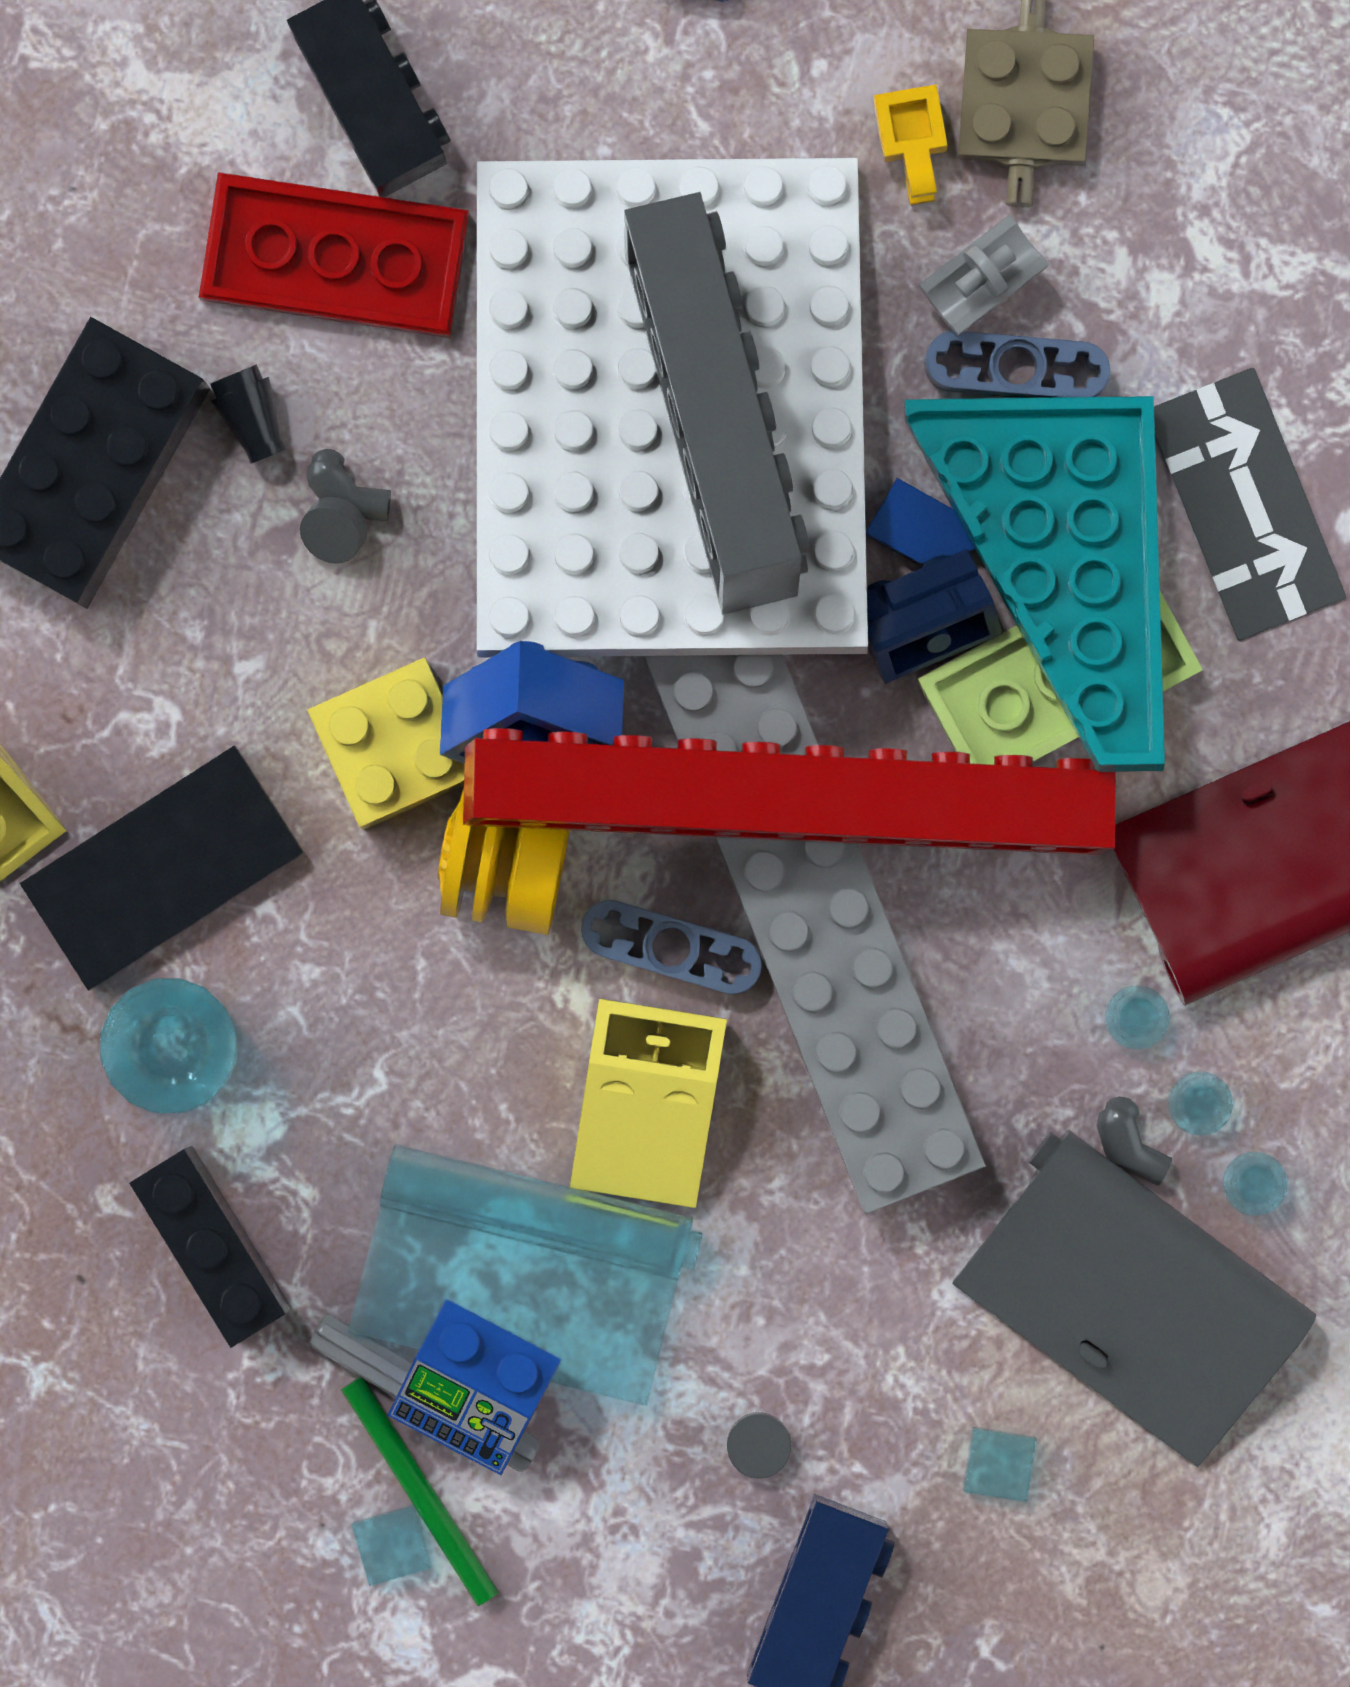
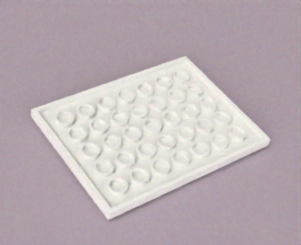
(576, 459)

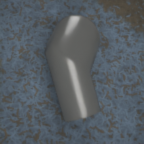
(329, 479)
(1123, 1141)

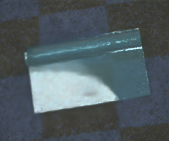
(531, 1256)

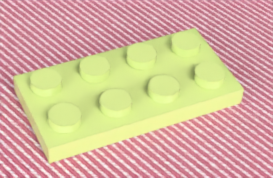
(1003, 704)

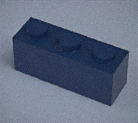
(821, 1598)

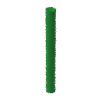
(419, 1491)

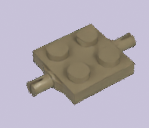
(1026, 98)

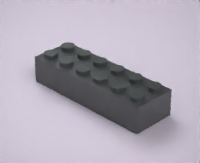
(713, 402)

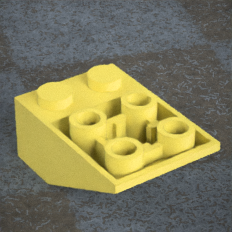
(648, 1103)

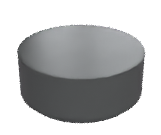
(333, 530)
(758, 1445)

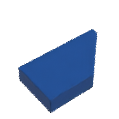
(917, 525)

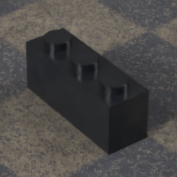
(370, 91)
(210, 1246)

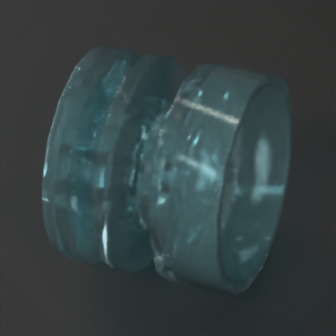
(132, 1056)

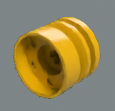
(502, 863)

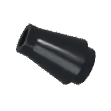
(249, 411)

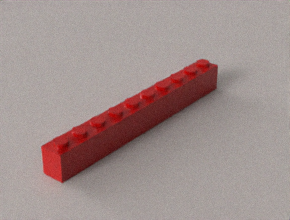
(787, 795)

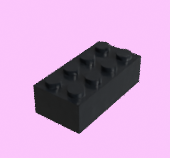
(92, 460)

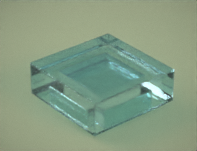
(999, 1464)
(391, 1545)

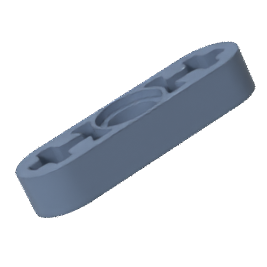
(970, 348)
(712, 974)

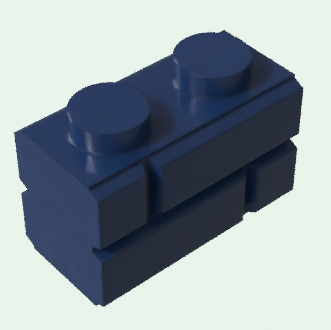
(928, 615)

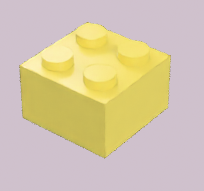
(388, 743)

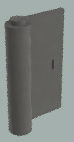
(1116, 1265)

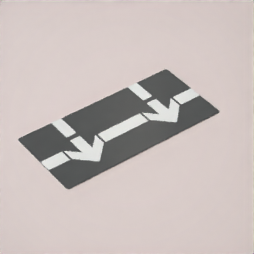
(1246, 504)

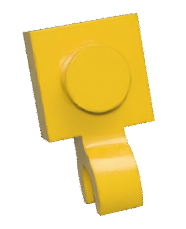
(912, 130)

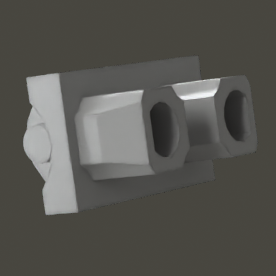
(983, 275)

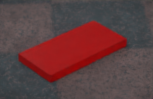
(334, 255)

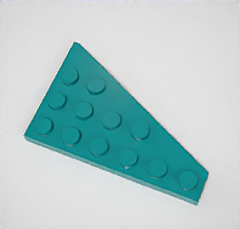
(1069, 534)

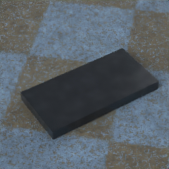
(162, 868)

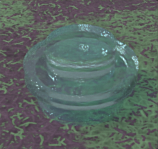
(1137, 1017)
(1200, 1103)
(1254, 1183)

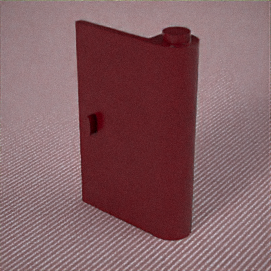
(1243, 882)

